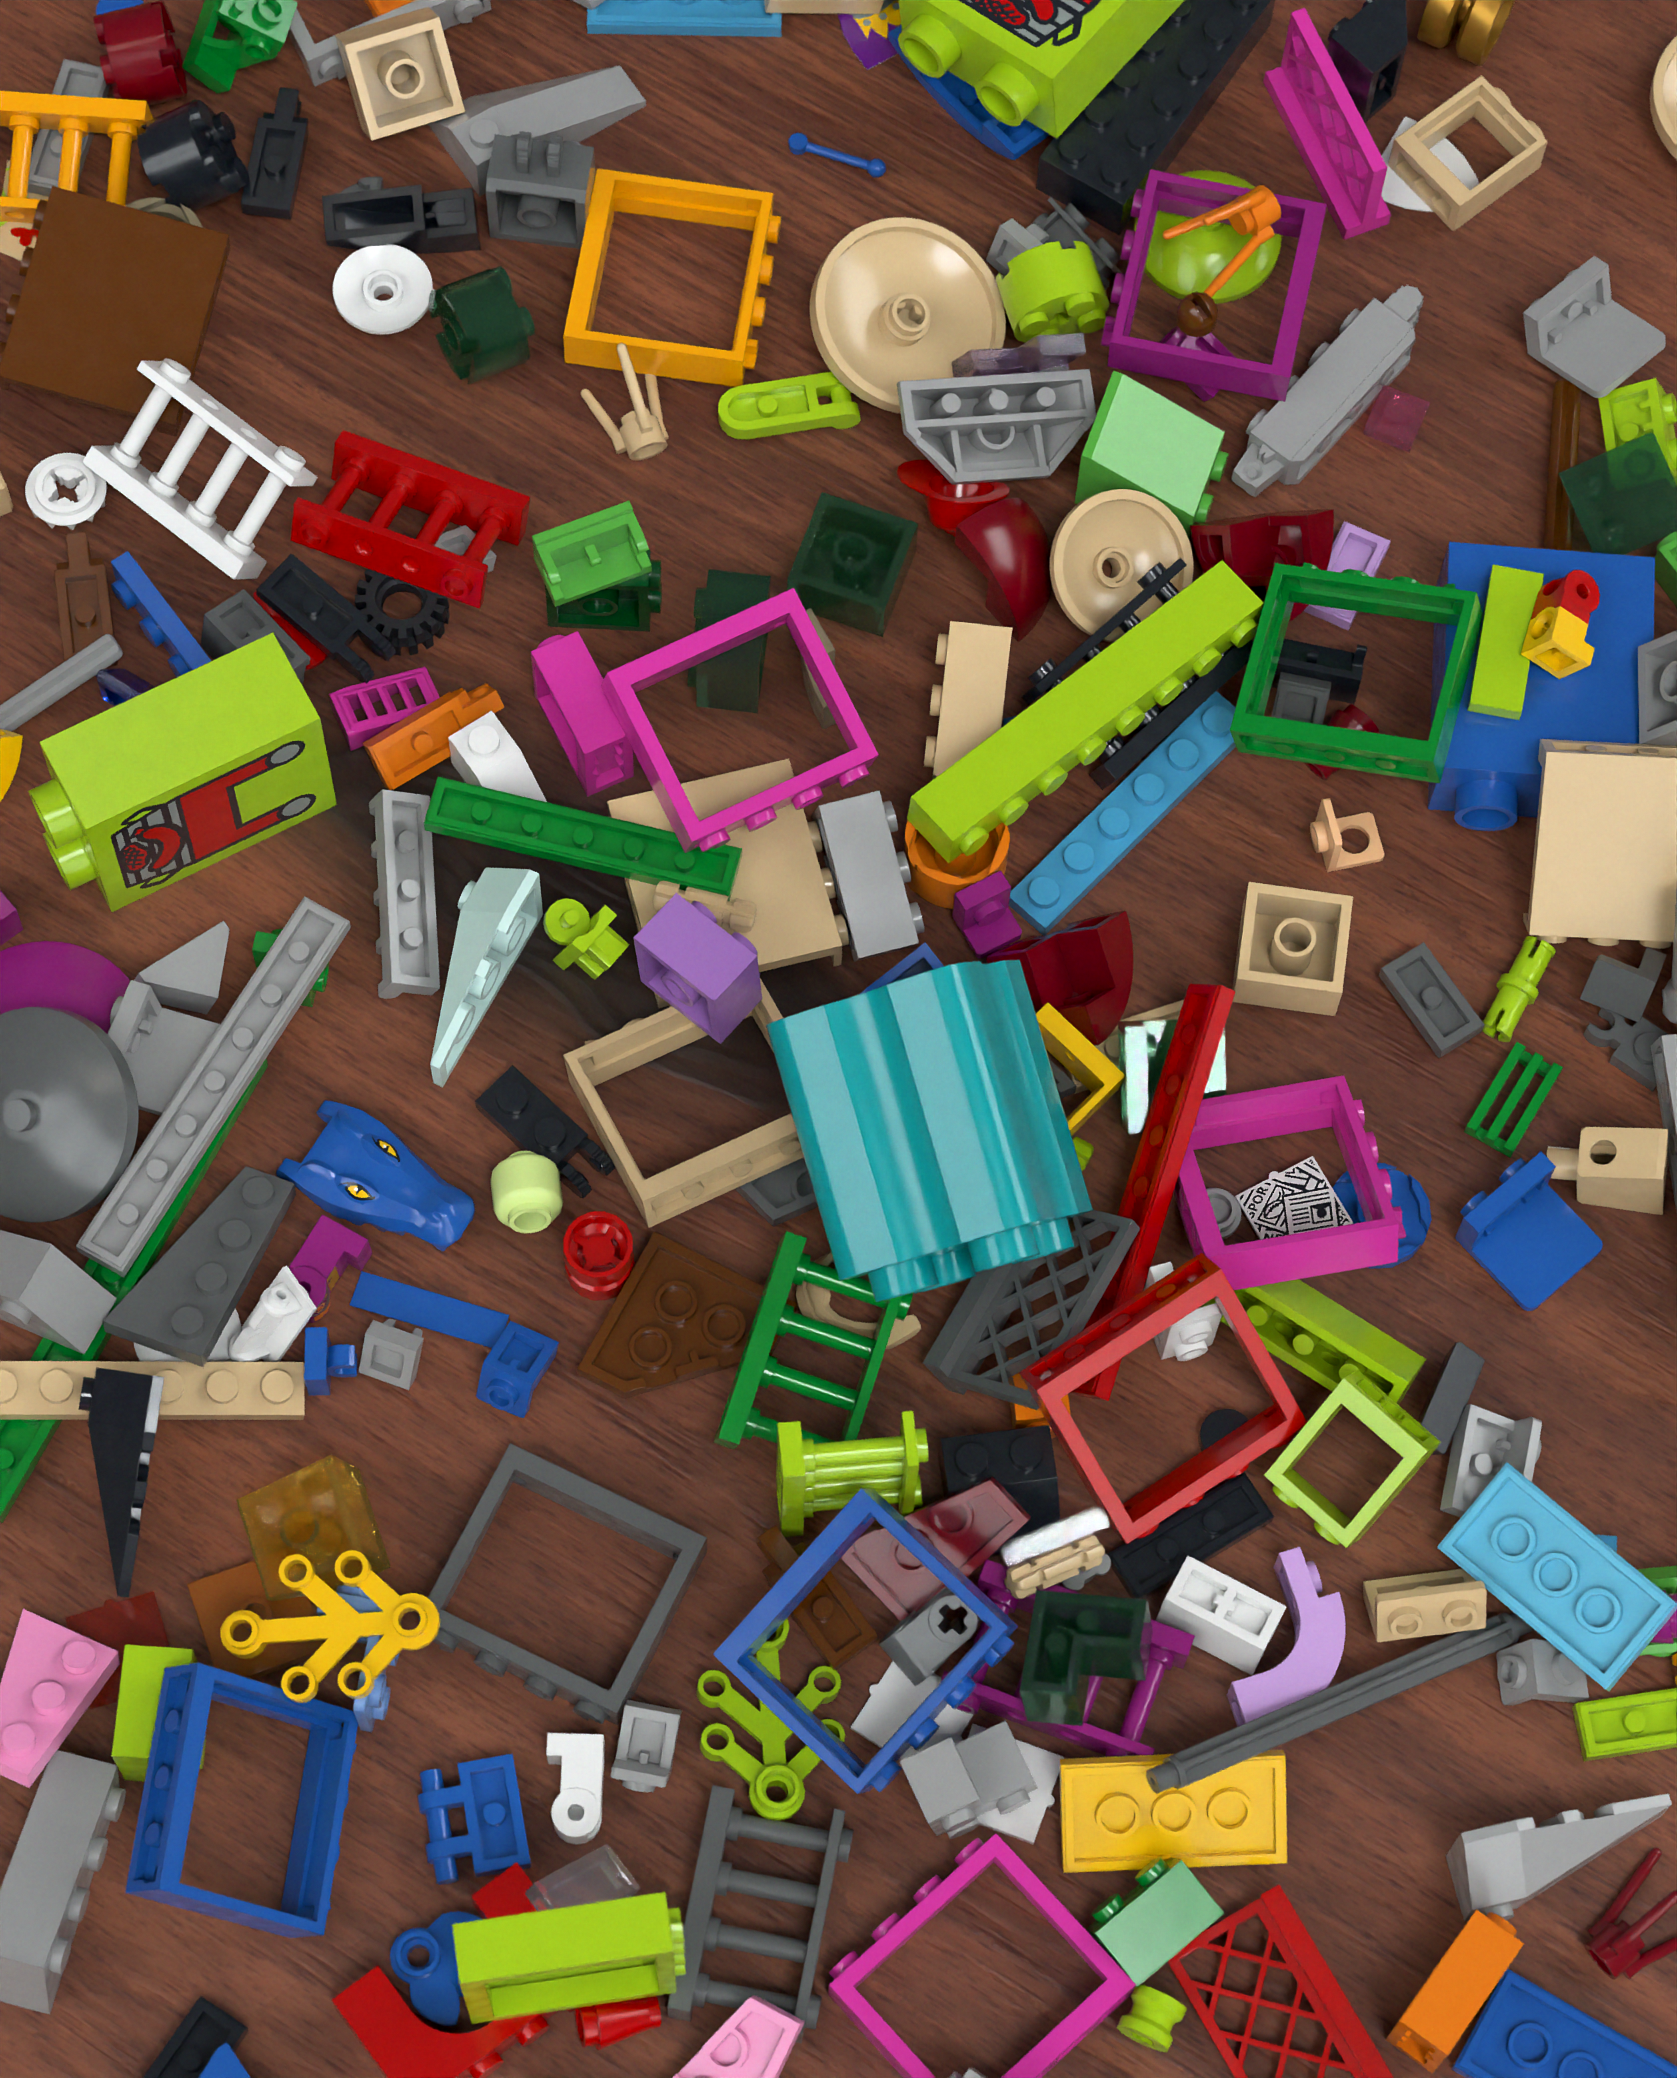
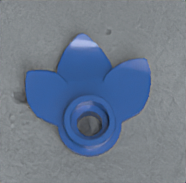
(435, 1986)

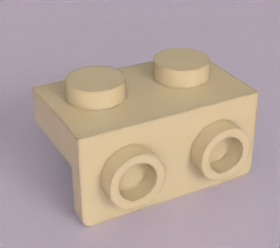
(1425, 1604)

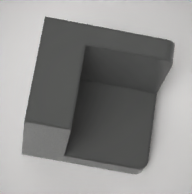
(1621, 986)

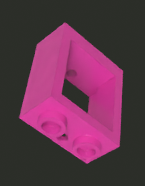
(580, 713)

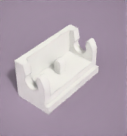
(1221, 1614)

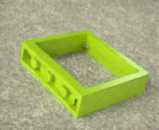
(569, 1957)

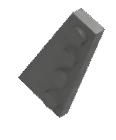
(203, 1275)

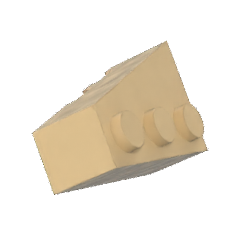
(971, 692)

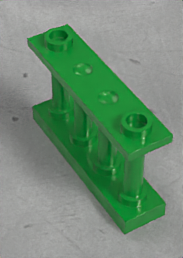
(777, 1318)

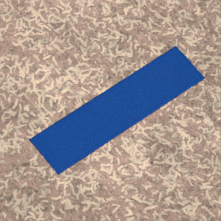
(428, 1310)

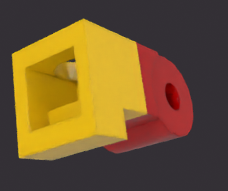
(1561, 623)

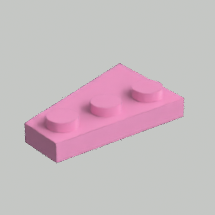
(45, 1692)
(748, 2044)

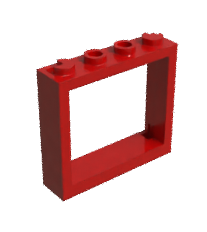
(1121, 1334)

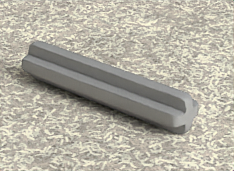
(59, 682)

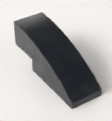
(403, 218)

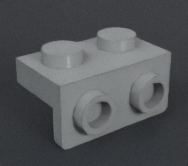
(1481, 1449)

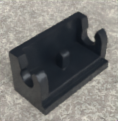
(1324, 663)

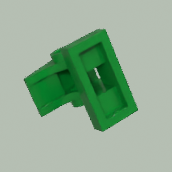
(255, 36)

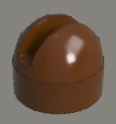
(1190, 319)

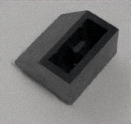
(1371, 53)

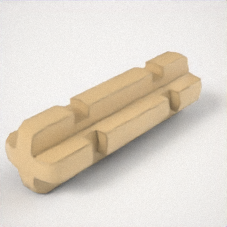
(738, 914)
(1054, 1566)

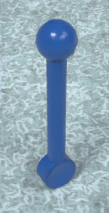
(799, 144)

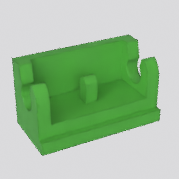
(591, 553)

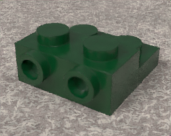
(618, 607)

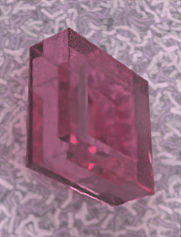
(1396, 418)

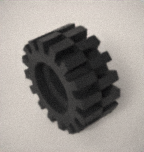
(406, 631)

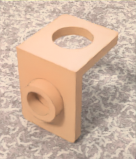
(1327, 838)

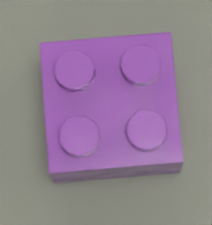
(699, 966)

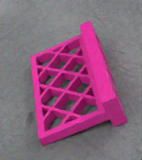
(1328, 130)

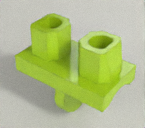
(588, 940)

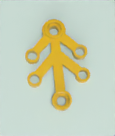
(339, 1628)

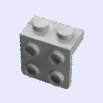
(1587, 333)
(156, 1044)

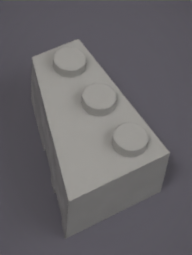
(869, 875)
(49, 1293)

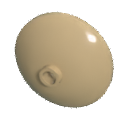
(1133, 536)

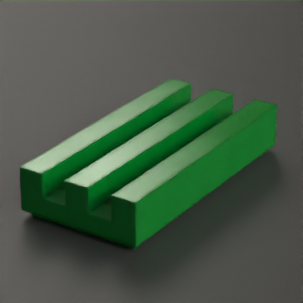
(1533, 1065)

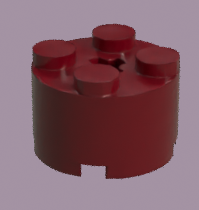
(141, 54)

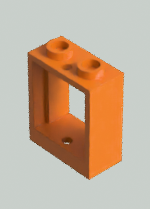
(1456, 1989)

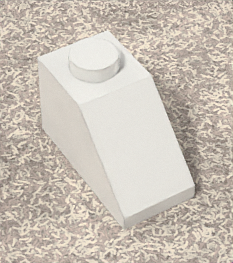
(491, 759)

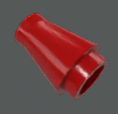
(616, 2021)

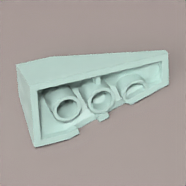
(490, 935)

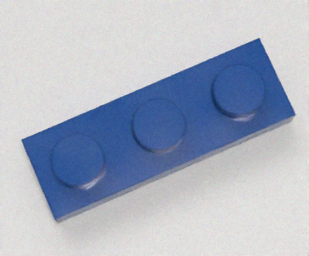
(159, 620)

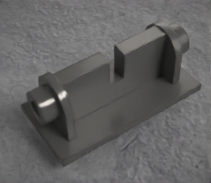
(1069, 226)

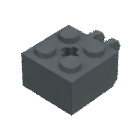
(539, 189)

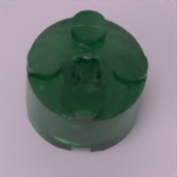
(481, 325)

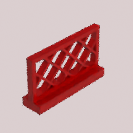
(1313, 1980)

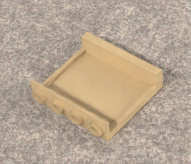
(1605, 844)
(775, 870)

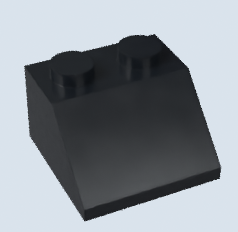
(1017, 1459)

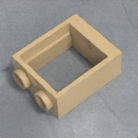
(1436, 183)

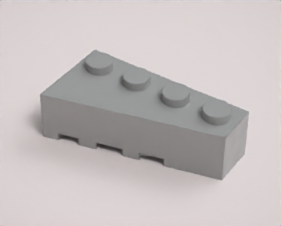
(52, 1875)

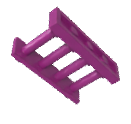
(1167, 1649)

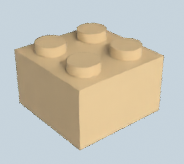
(400, 73)
(1292, 948)

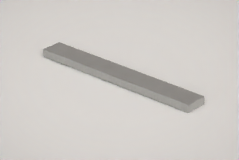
(213, 1087)

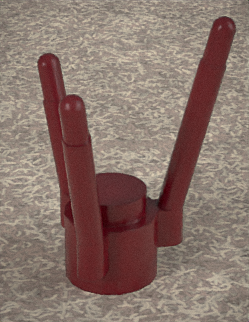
(1618, 1947)

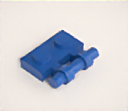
(492, 1816)

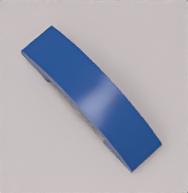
(963, 105)

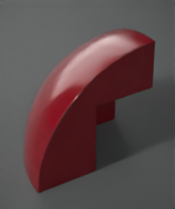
(1258, 541)
(1014, 556)
(1080, 972)

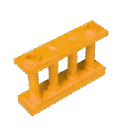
(73, 119)

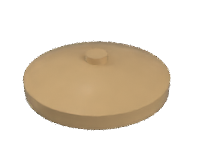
(902, 306)

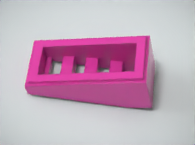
(363, 695)

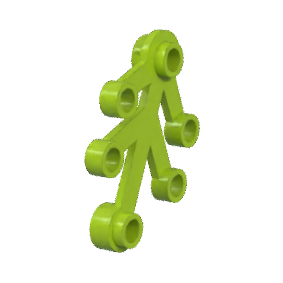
(769, 1732)

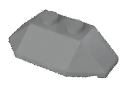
(997, 423)

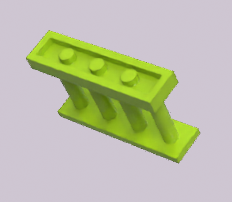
(832, 1473)

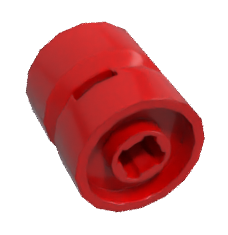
(598, 1255)

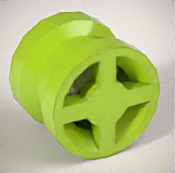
(1151, 2018)

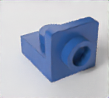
(515, 1369)

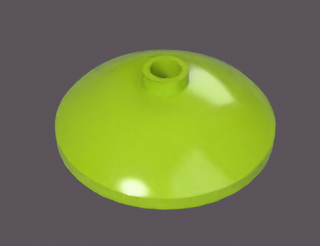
(1197, 257)

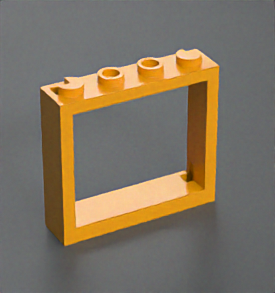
(682, 202)

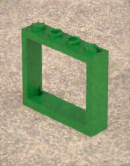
(1341, 746)

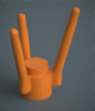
(1247, 214)

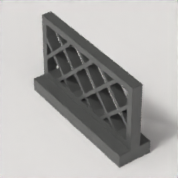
(993, 1294)

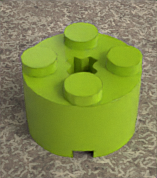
(1053, 292)

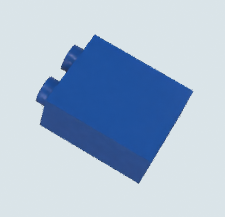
(1494, 759)

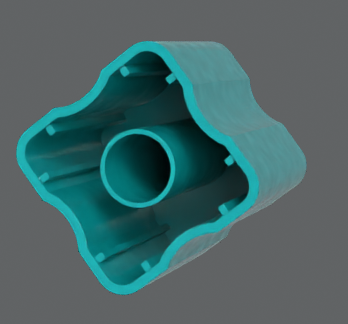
(932, 1127)

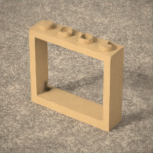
(701, 1176)

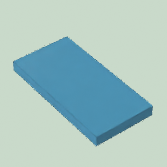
(684, 18)

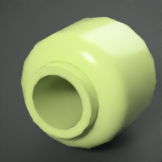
(526, 1192)

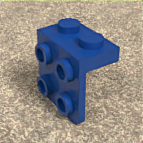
(1527, 1234)

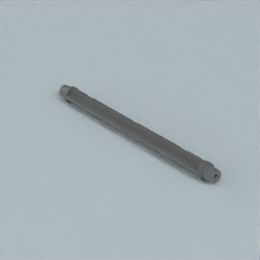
(1335, 1703)

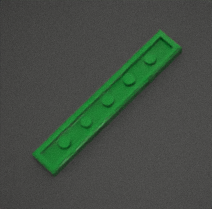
(577, 838)

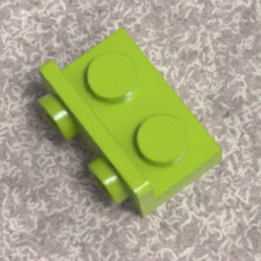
(1638, 411)

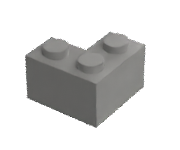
(969, 1779)

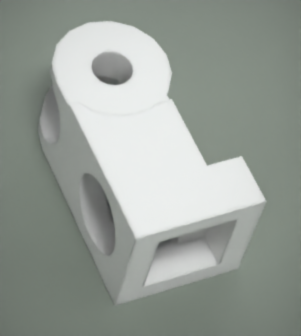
(579, 1805)

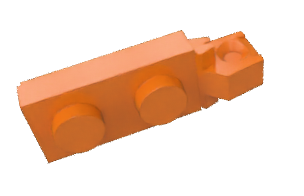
(423, 736)

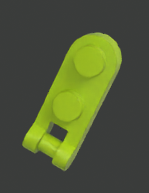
(786, 407)

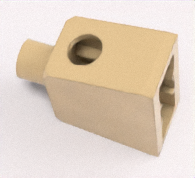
(1616, 1167)

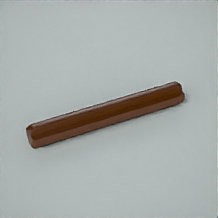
(1562, 456)

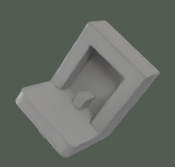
(1539, 1673)
(646, 1746)

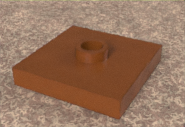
(238, 1590)

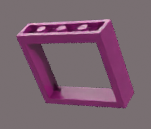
(1192, 198)

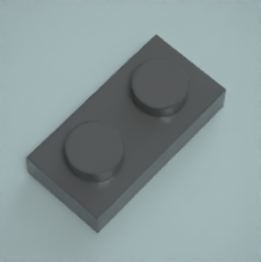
(1431, 1000)

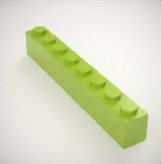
(1085, 713)

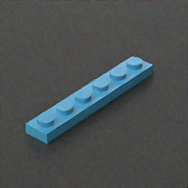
(1125, 816)

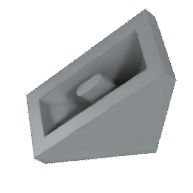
(191, 973)

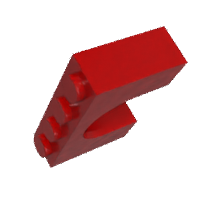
(411, 2049)

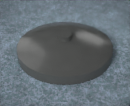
(62, 1114)

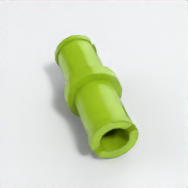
(1517, 988)

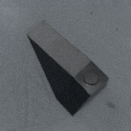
(122, 1437)

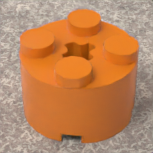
(938, 880)

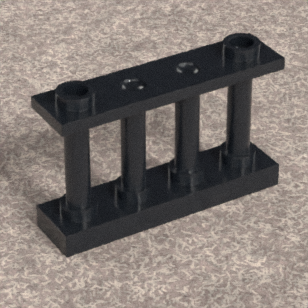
(1158, 723)

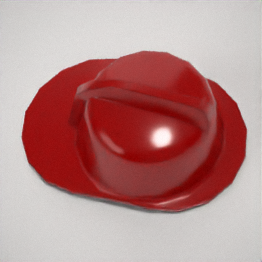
(945, 502)

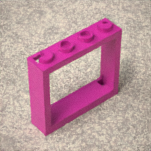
(700, 646)
(1304, 1254)
(931, 1900)

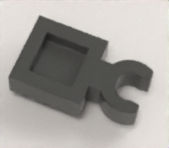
(1631, 1045)

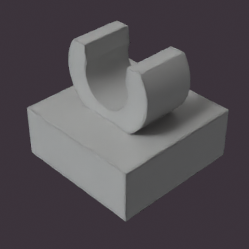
(1013, 240)
(391, 1353)

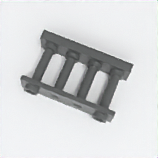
(717, 1878)

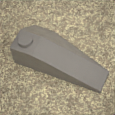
(558, 107)
(1515, 1861)

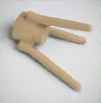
(642, 430)

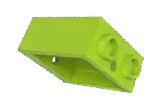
(1385, 1420)

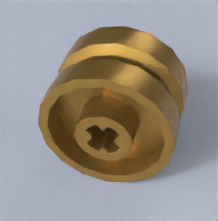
(1480, 28)

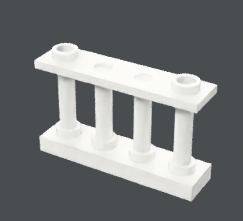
(158, 492)

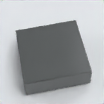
(1301, 698)

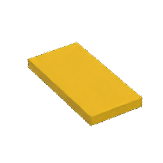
(1120, 1824)

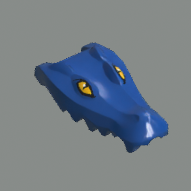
(372, 1177)

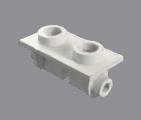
(274, 1321)

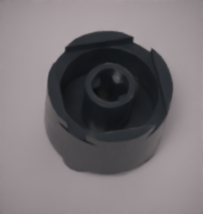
(192, 155)

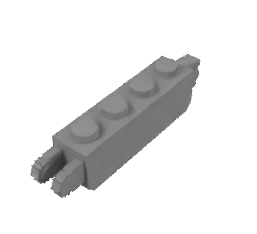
(1331, 393)

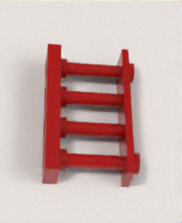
(421, 486)

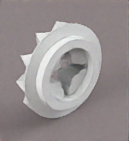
(71, 472)

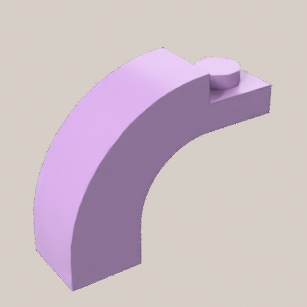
(1316, 1649)

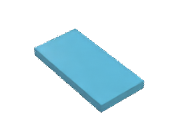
(1558, 1576)

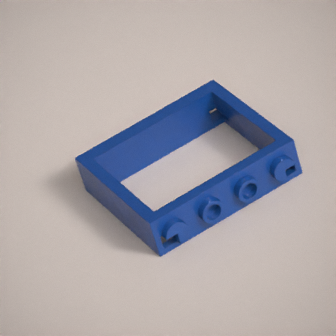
(799, 1581)
(172, 1787)

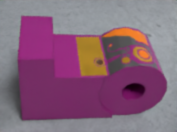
(324, 1260)

